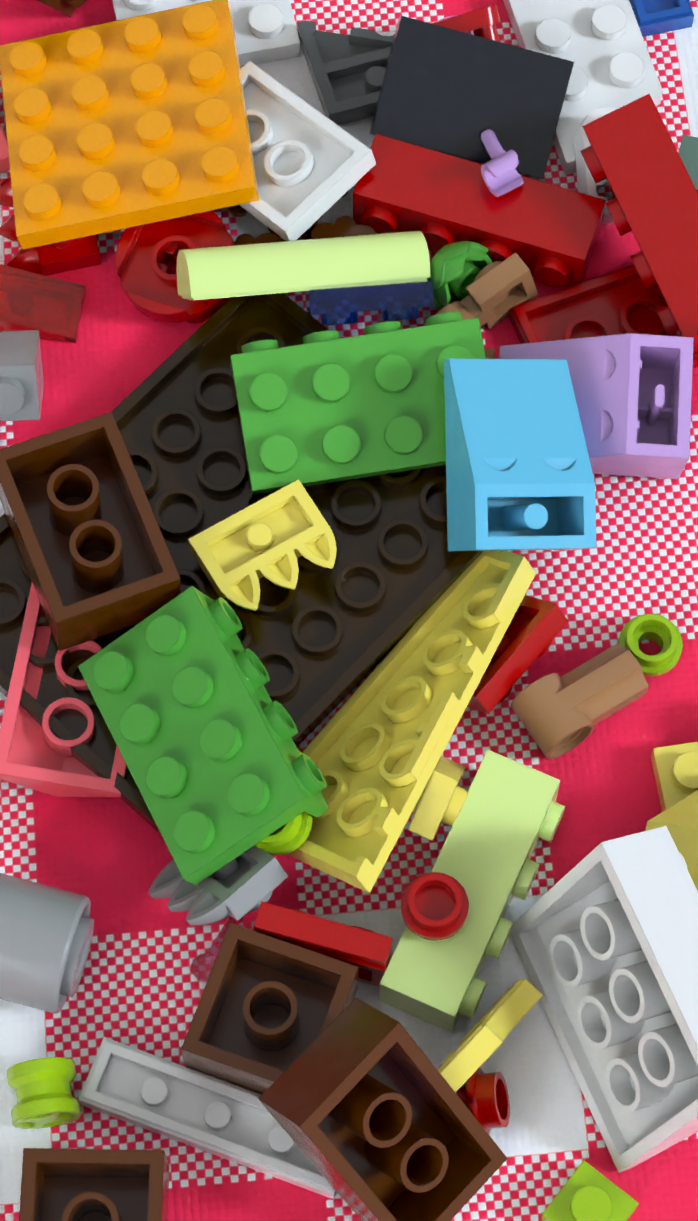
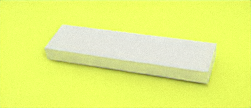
(196, 1112)

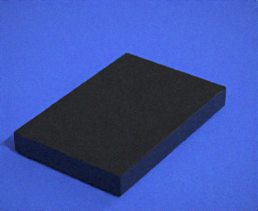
(455, 85)

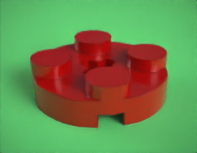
(148, 280)

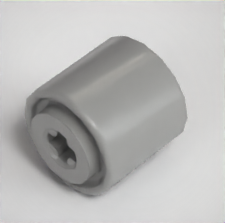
(42, 943)

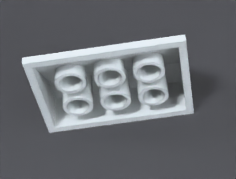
(621, 988)

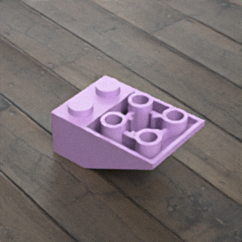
(629, 398)

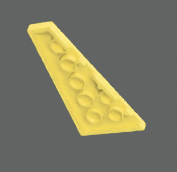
(402, 717)

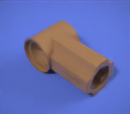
(565, 708)

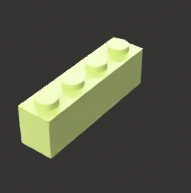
(490, 857)

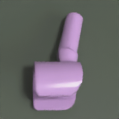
(500, 171)

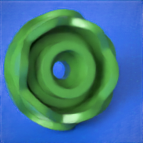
(455, 269)

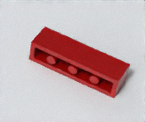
(450, 203)
(654, 203)

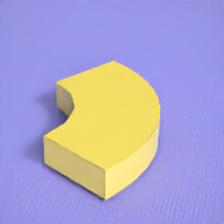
(488, 1033)

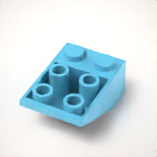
(515, 457)

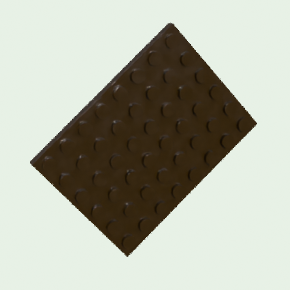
(195, 473)

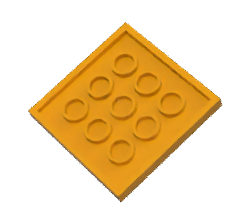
(126, 124)

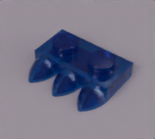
(395, 300)

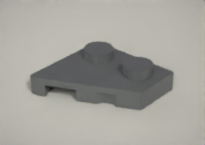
(345, 69)

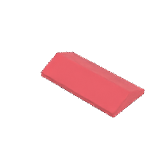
(31, 751)

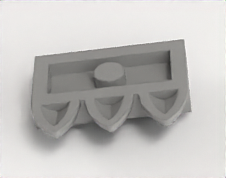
(227, 892)

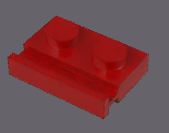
(337, 940)

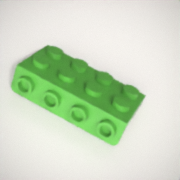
(348, 402)
(202, 733)

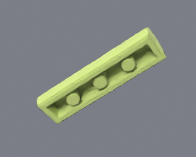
(302, 265)

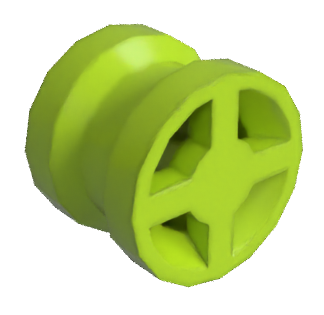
(43, 1093)

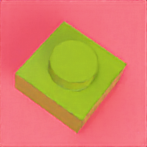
(590, 1198)

